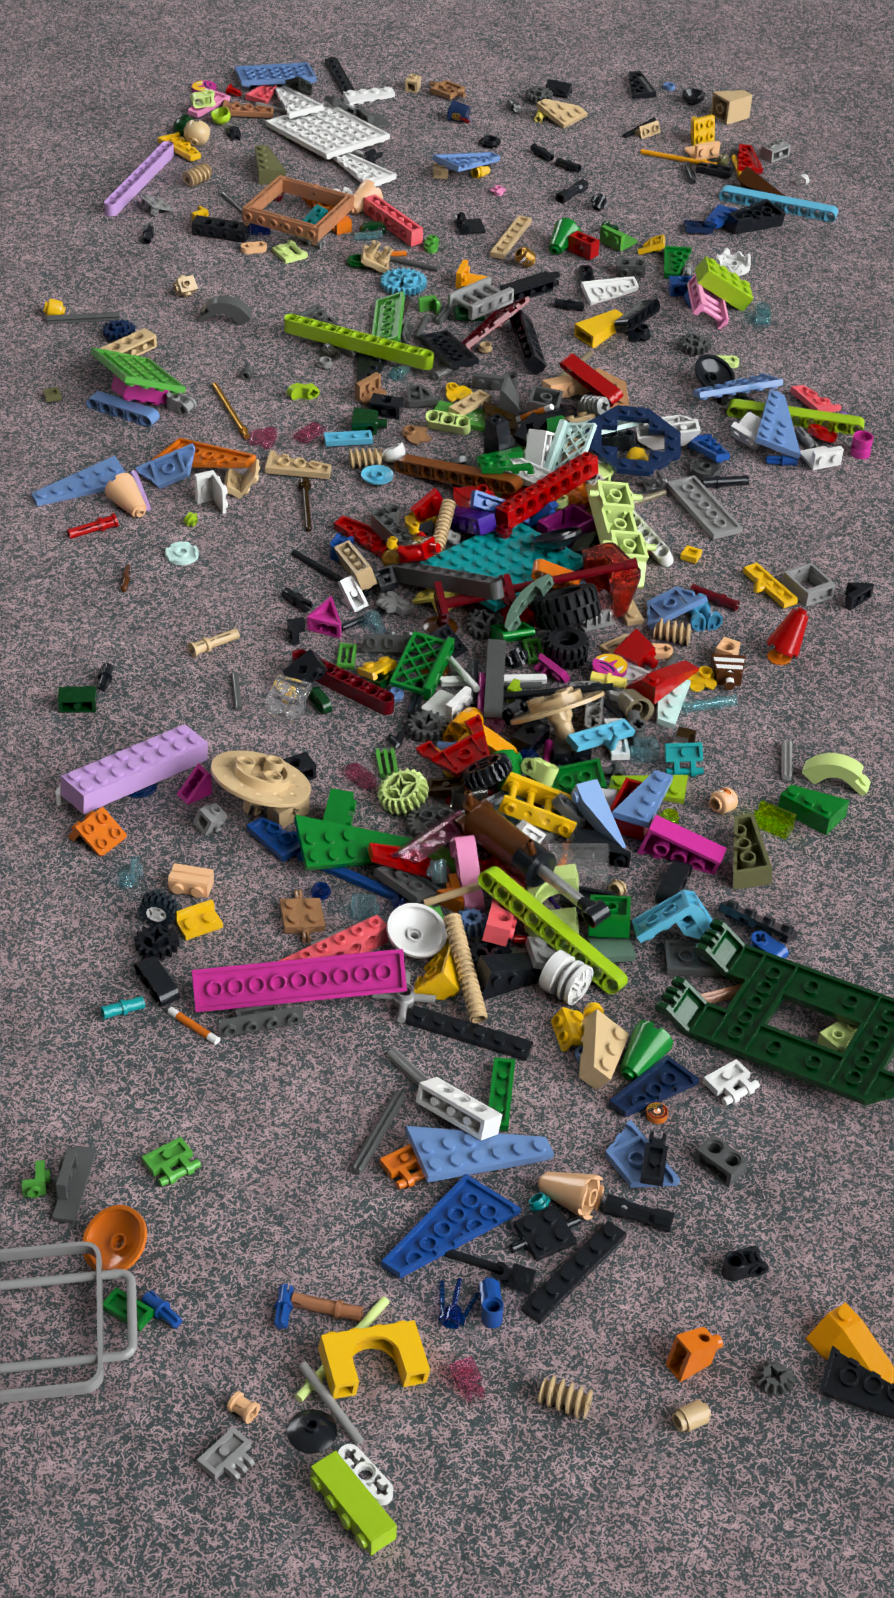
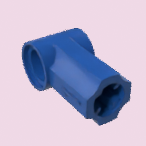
(491, 1303)

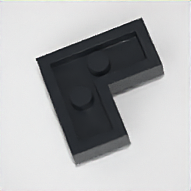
(385, 578)

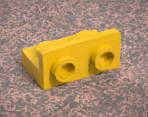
(197, 920)

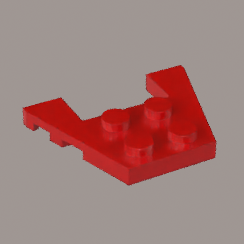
(462, 753)

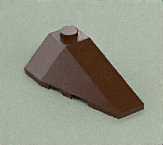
(751, 180)

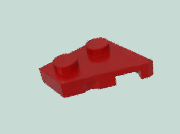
(427, 506)

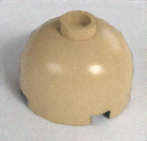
(196, 133)

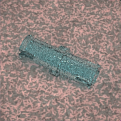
(368, 235)

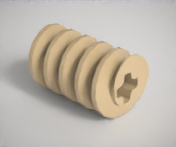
(197, 175)
(365, 458)
(672, 631)
(565, 1397)

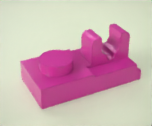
(549, 666)

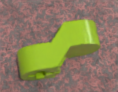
(304, 391)

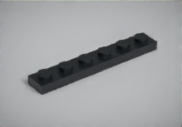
(338, 74)
(469, 1033)
(573, 1272)

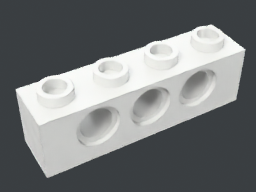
(458, 1108)

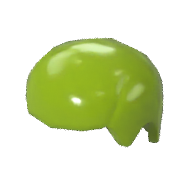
(221, 115)

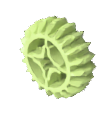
(403, 791)

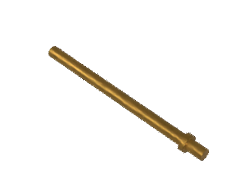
(243, 430)

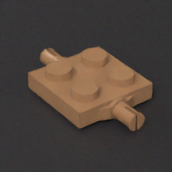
(447, 89)
(302, 915)

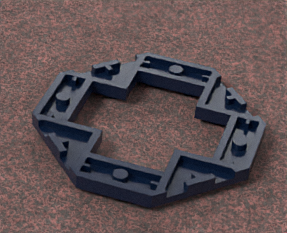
(656, 426)

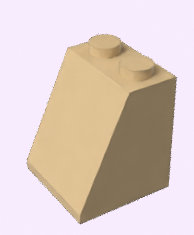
(731, 105)

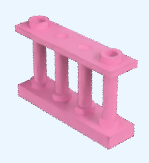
(707, 302)

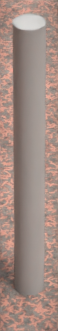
(331, 1403)

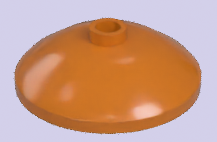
(110, 1230)

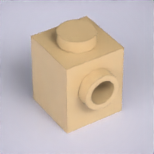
(413, 83)

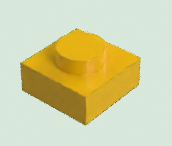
(691, 554)

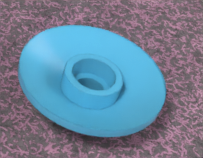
(377, 474)

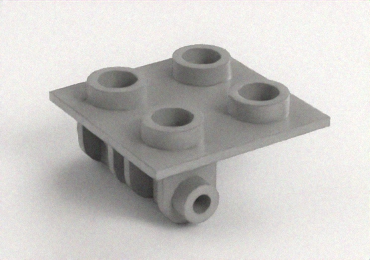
(153, 205)
(598, 622)

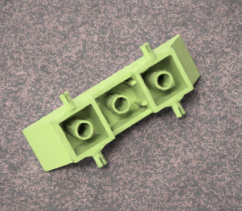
(614, 520)

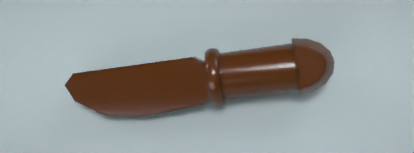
(125, 579)

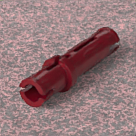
(719, 599)

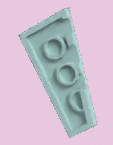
(670, 706)

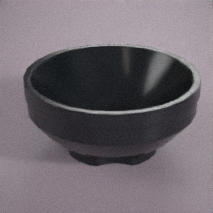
(693, 96)

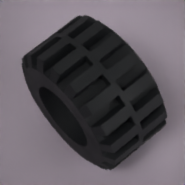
(567, 647)

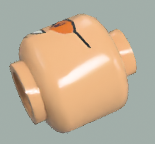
(723, 800)

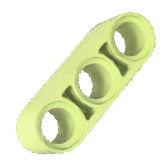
(455, 420)

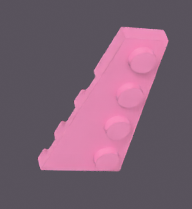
(218, 98)

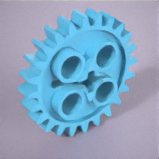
(410, 280)

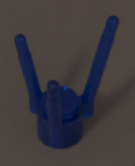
(452, 1315)

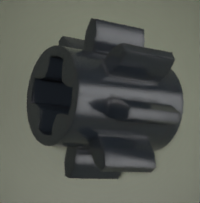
(599, 202)
(517, 657)

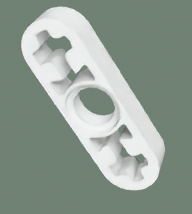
(364, 1463)

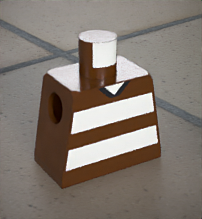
(728, 669)

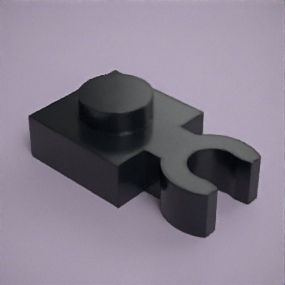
(233, 132)
(519, 1276)

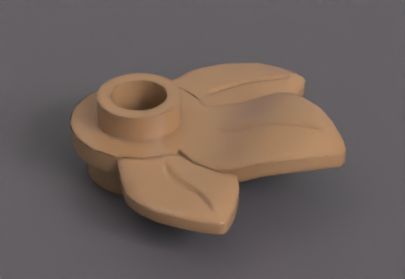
(416, 434)

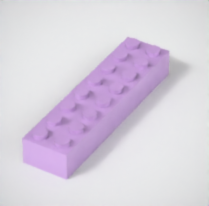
(133, 768)

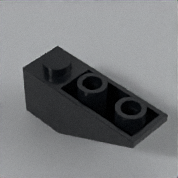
(617, 855)

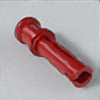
(100, 524)

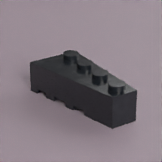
(755, 217)

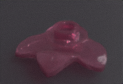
(264, 436)

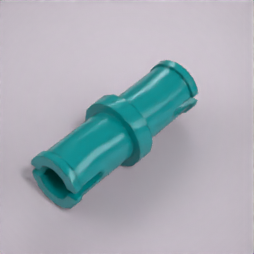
(122, 1007)

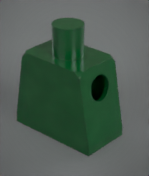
(367, 420)

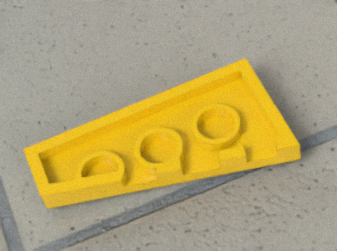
(181, 147)

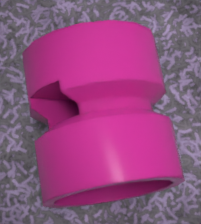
(861, 444)

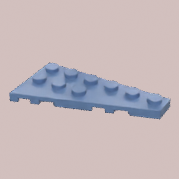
(776, 426)
(82, 483)

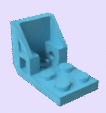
(682, 909)

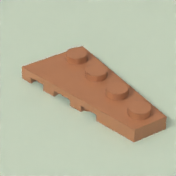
(248, 110)

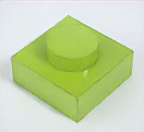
(514, 686)

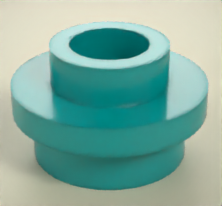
(539, 1202)

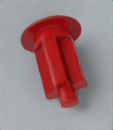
(233, 91)

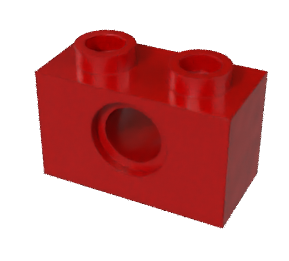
(583, 245)

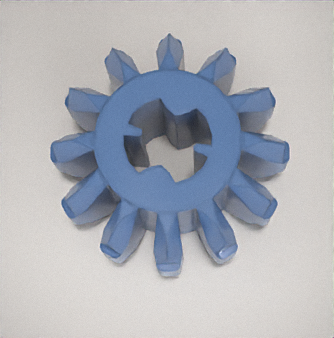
(473, 922)

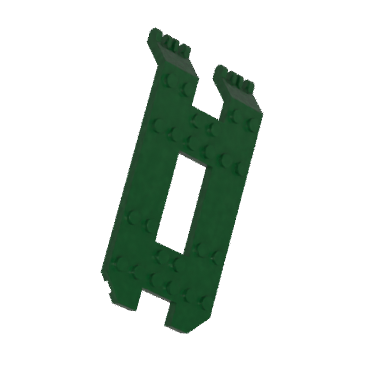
(766, 981)

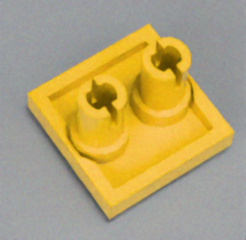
(702, 129)

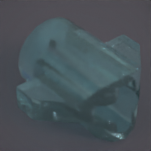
(438, 871)

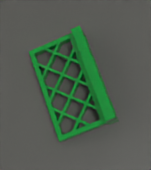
(441, 656)

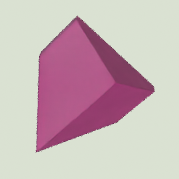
(325, 619)
(196, 786)

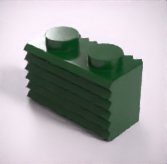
(77, 699)

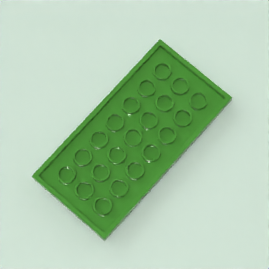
(138, 371)

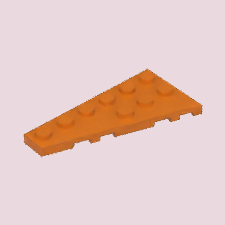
(212, 456)

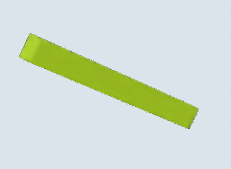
(833, 424)
(542, 927)

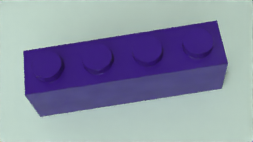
(473, 521)

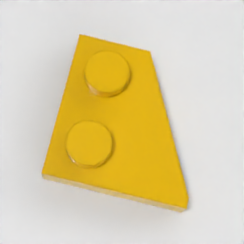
(653, 244)
(371, 669)

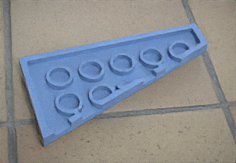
(465, 161)
(741, 385)
(455, 1152)

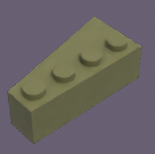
(267, 165)
(750, 856)

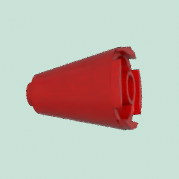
(790, 633)

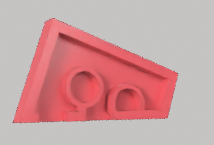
(261, 94)
(813, 401)

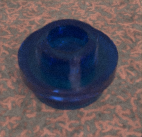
(321, 890)

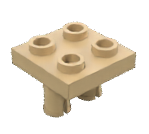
(375, 259)

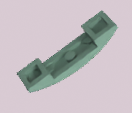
(539, 586)

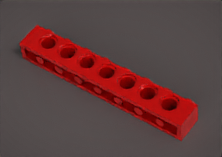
(547, 490)

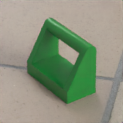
(523, 631)

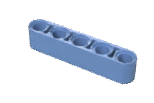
(124, 409)

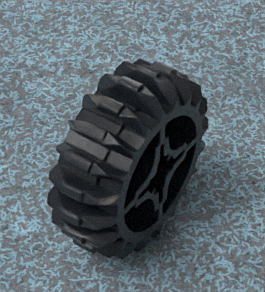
(487, 771)

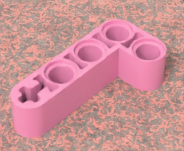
(467, 868)

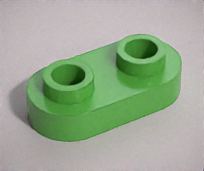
(431, 244)

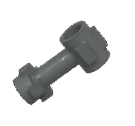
(615, 770)

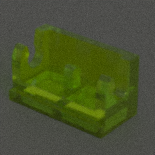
(774, 819)

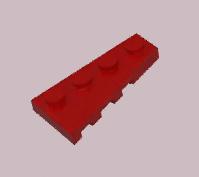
(748, 158)
(362, 534)
(382, 855)

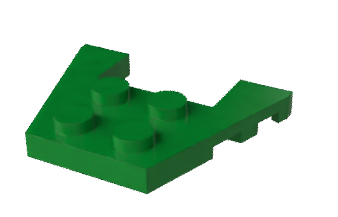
(501, 461)

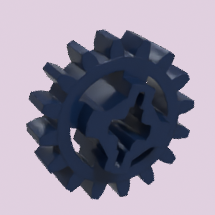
(118, 329)

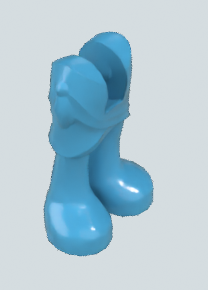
(704, 618)

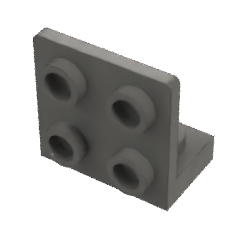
(374, 119)

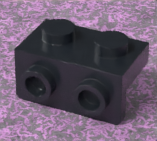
(559, 89)

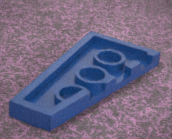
(719, 216)
(707, 446)

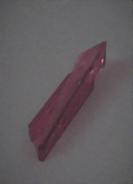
(430, 839)

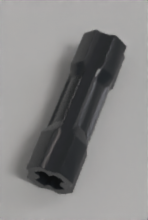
(566, 194)
(622, 1208)

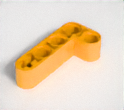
(457, 728)

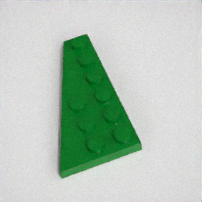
(338, 845)

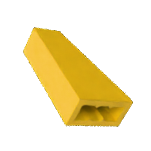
(597, 329)

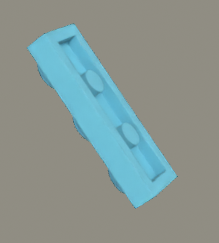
(348, 438)

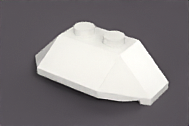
(687, 426)

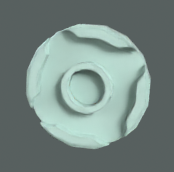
(177, 555)

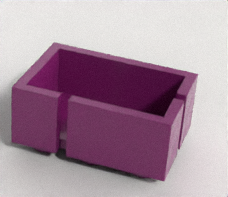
(570, 517)

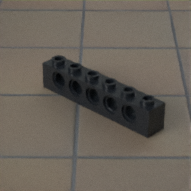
(528, 342)

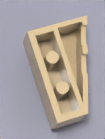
(602, 1049)

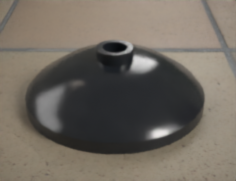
(713, 370)
(557, 538)

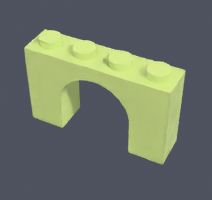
(544, 891)

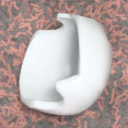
(393, 453)

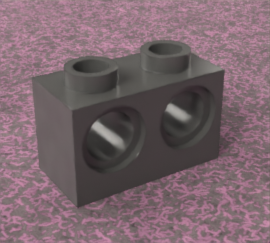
(630, 267)
(721, 1160)

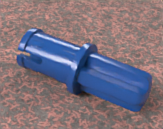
(783, 460)
(283, 1306)
(162, 1309)

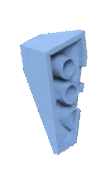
(595, 809)

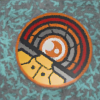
(656, 1113)

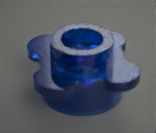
(396, 902)

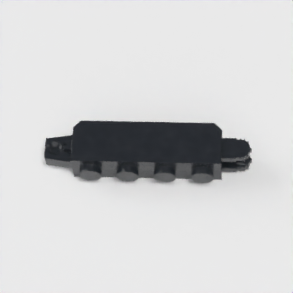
(533, 285)

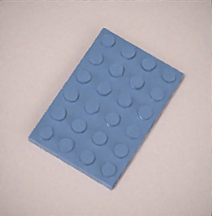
(273, 73)

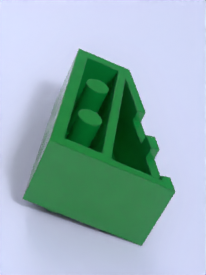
(340, 807)

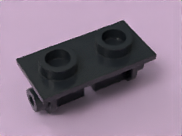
(515, 709)

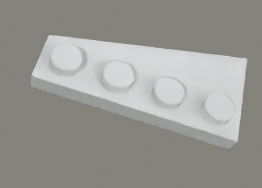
(368, 95)

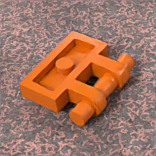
(399, 1164)

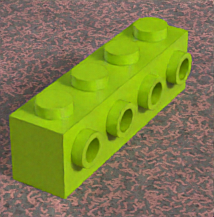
(353, 1503)

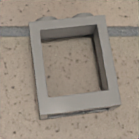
(823, 589)

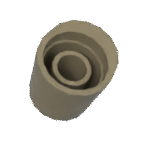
(633, 700)

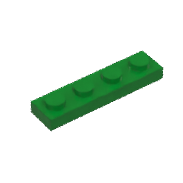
(502, 1088)

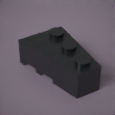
(505, 973)

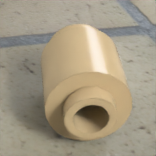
(691, 1416)

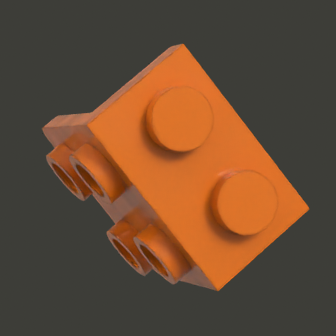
(98, 831)

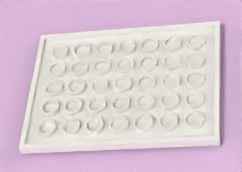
(328, 131)

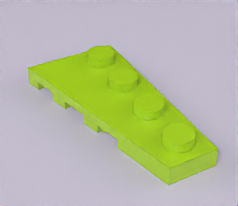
(675, 793)

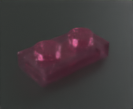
(309, 432)

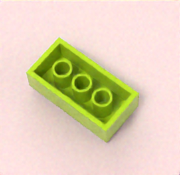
(724, 283)

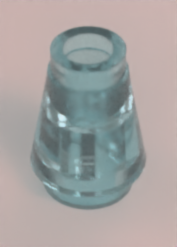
(399, 372)
(374, 621)

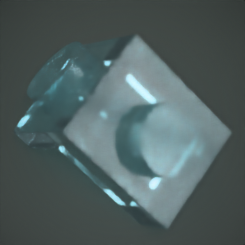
(131, 877)

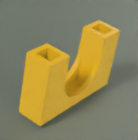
(397, 1339)

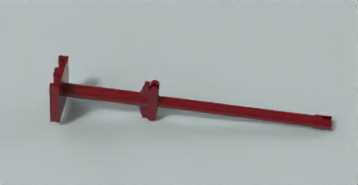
(442, 603)

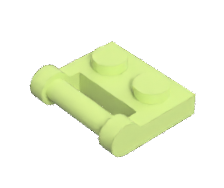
(286, 255)

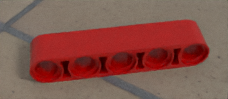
(590, 378)

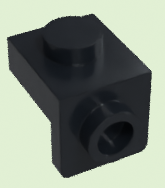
(294, 627)

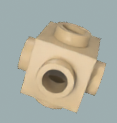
(185, 286)

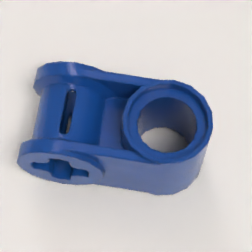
(338, 539)
(768, 944)

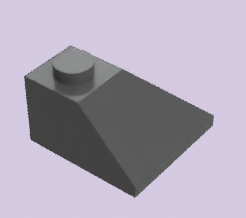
(509, 398)

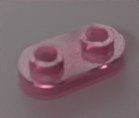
(361, 776)

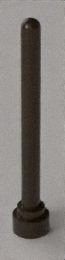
(304, 486)

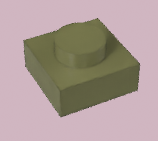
(52, 394)

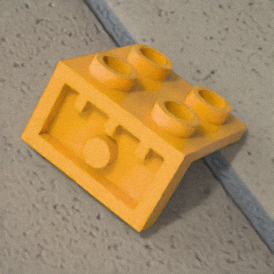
(464, 277)

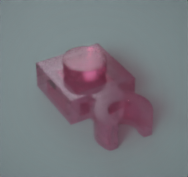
(467, 1376)

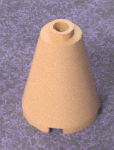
(365, 189)
(125, 494)
(573, 1191)

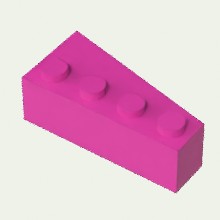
(675, 842)

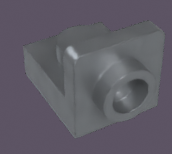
(654, 485)

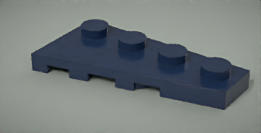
(654, 1085)

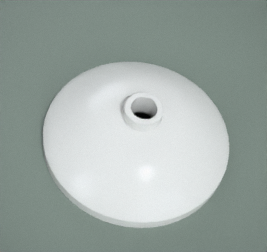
(421, 923)

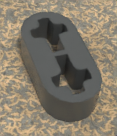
(567, 808)

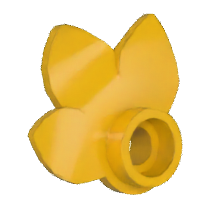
(456, 392)
(703, 679)

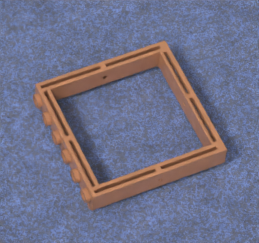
(254, 212)

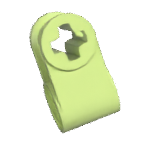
(206, 99)
(540, 770)

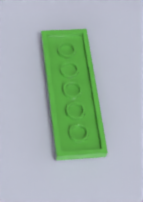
(389, 316)

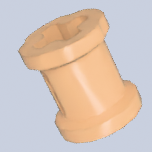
(243, 1407)

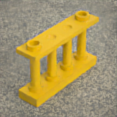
(537, 793)

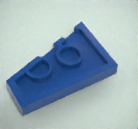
(274, 838)

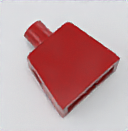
(637, 650)

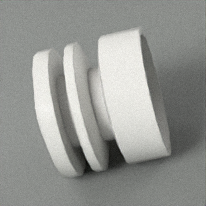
(566, 977)

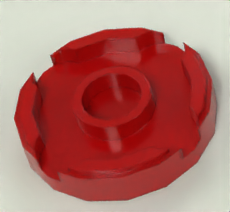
(821, 433)

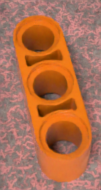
(543, 567)

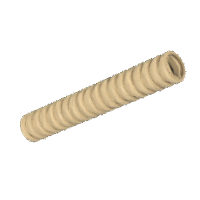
(444, 522)
(465, 968)

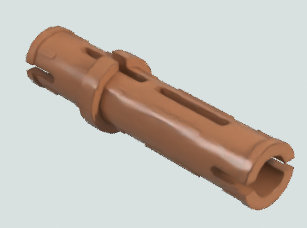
(321, 1305)

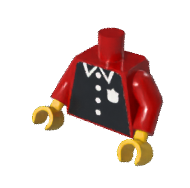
(416, 548)

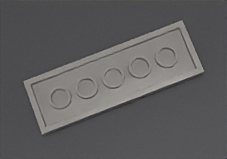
(704, 507)

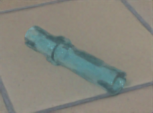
(710, 703)

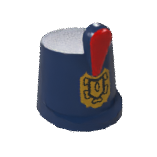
(458, 112)

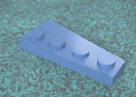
(645, 800)

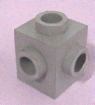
(210, 819)

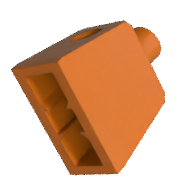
(692, 1352)

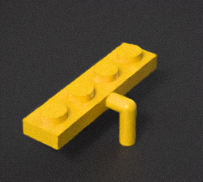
(766, 582)

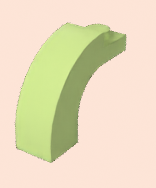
(837, 766)

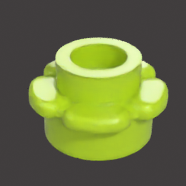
(190, 519)

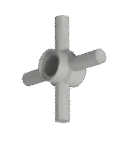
(405, 999)

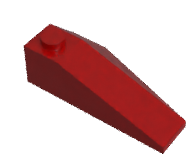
(663, 681)

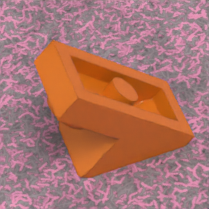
(456, 903)

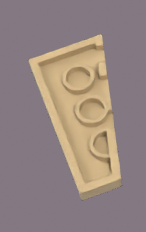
(289, 466)

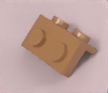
(365, 388)

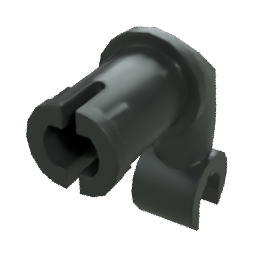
(725, 398)

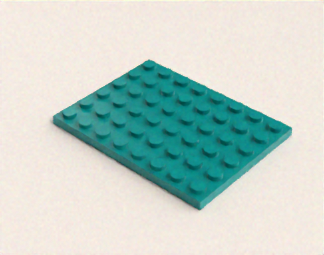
(499, 556)

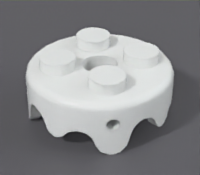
(734, 263)

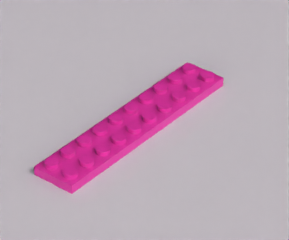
(299, 980)

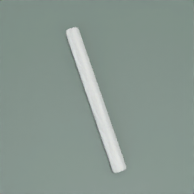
(453, 681)

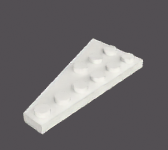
(296, 103)
(364, 170)

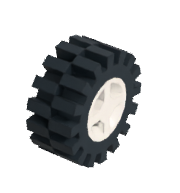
(157, 908)

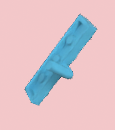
(605, 734)

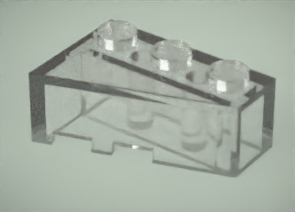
(590, 858)

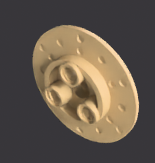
(557, 709)
(260, 780)

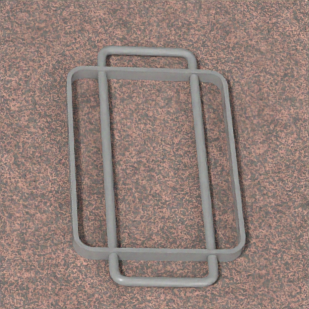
(99, 1275)

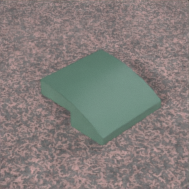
(614, 948)

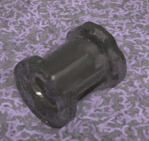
(329, 351)

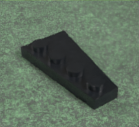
(754, 920)

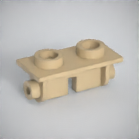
(648, 130)

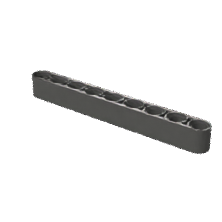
(452, 580)

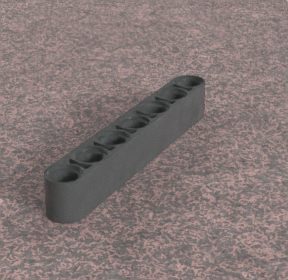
(494, 678)

